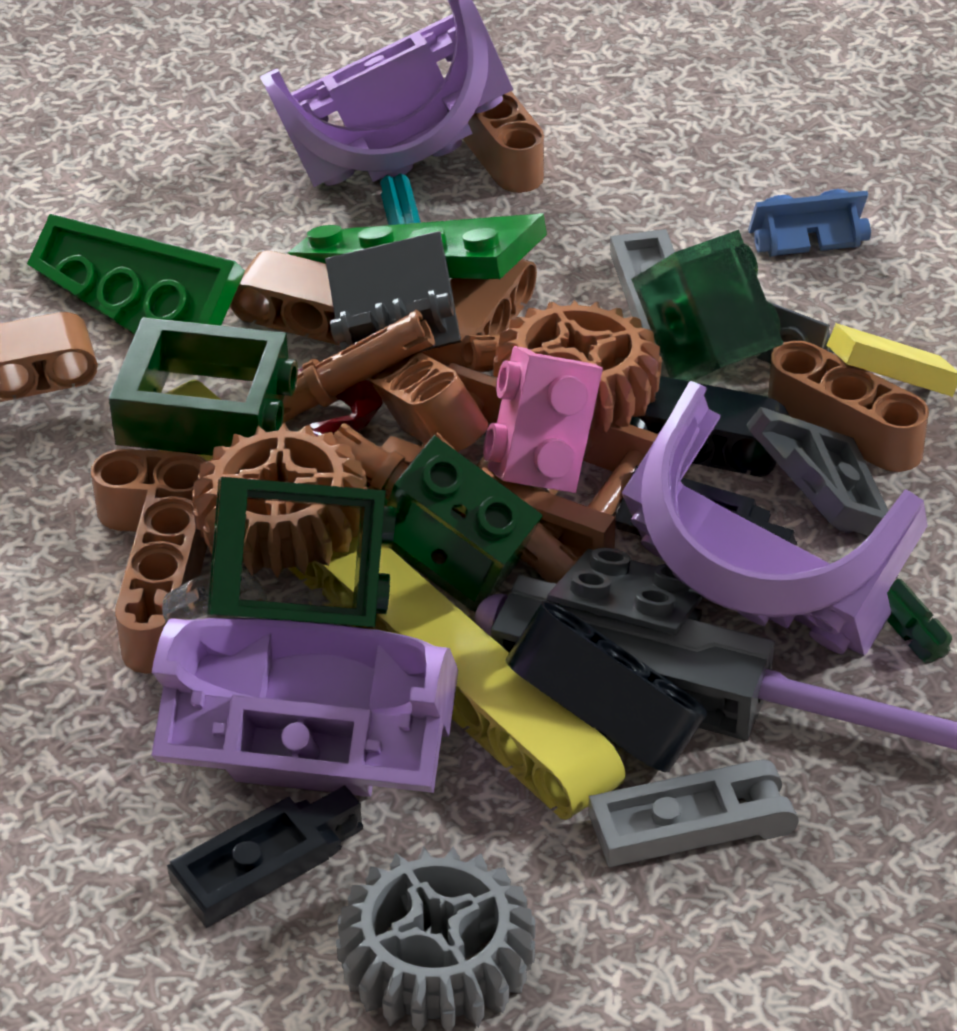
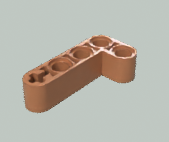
(152, 497)

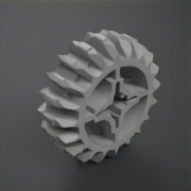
(417, 969)

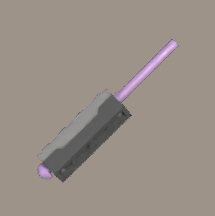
(717, 667)

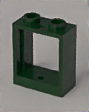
(191, 424)
(375, 530)
(476, 548)

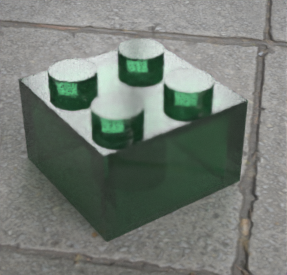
(708, 308)

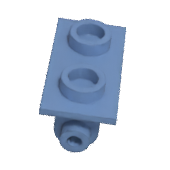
(784, 222)

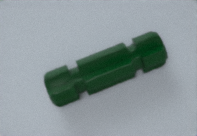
(912, 621)

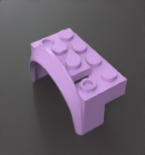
(751, 567)

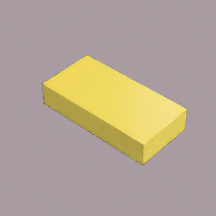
(893, 359)

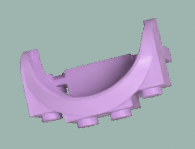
(394, 101)
(303, 703)

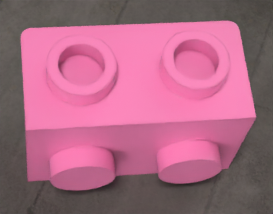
(542, 420)

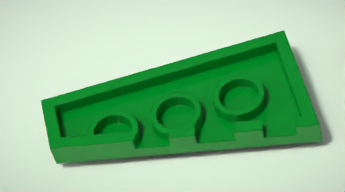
(471, 246)
(134, 275)

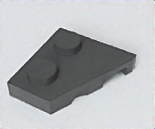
(824, 468)

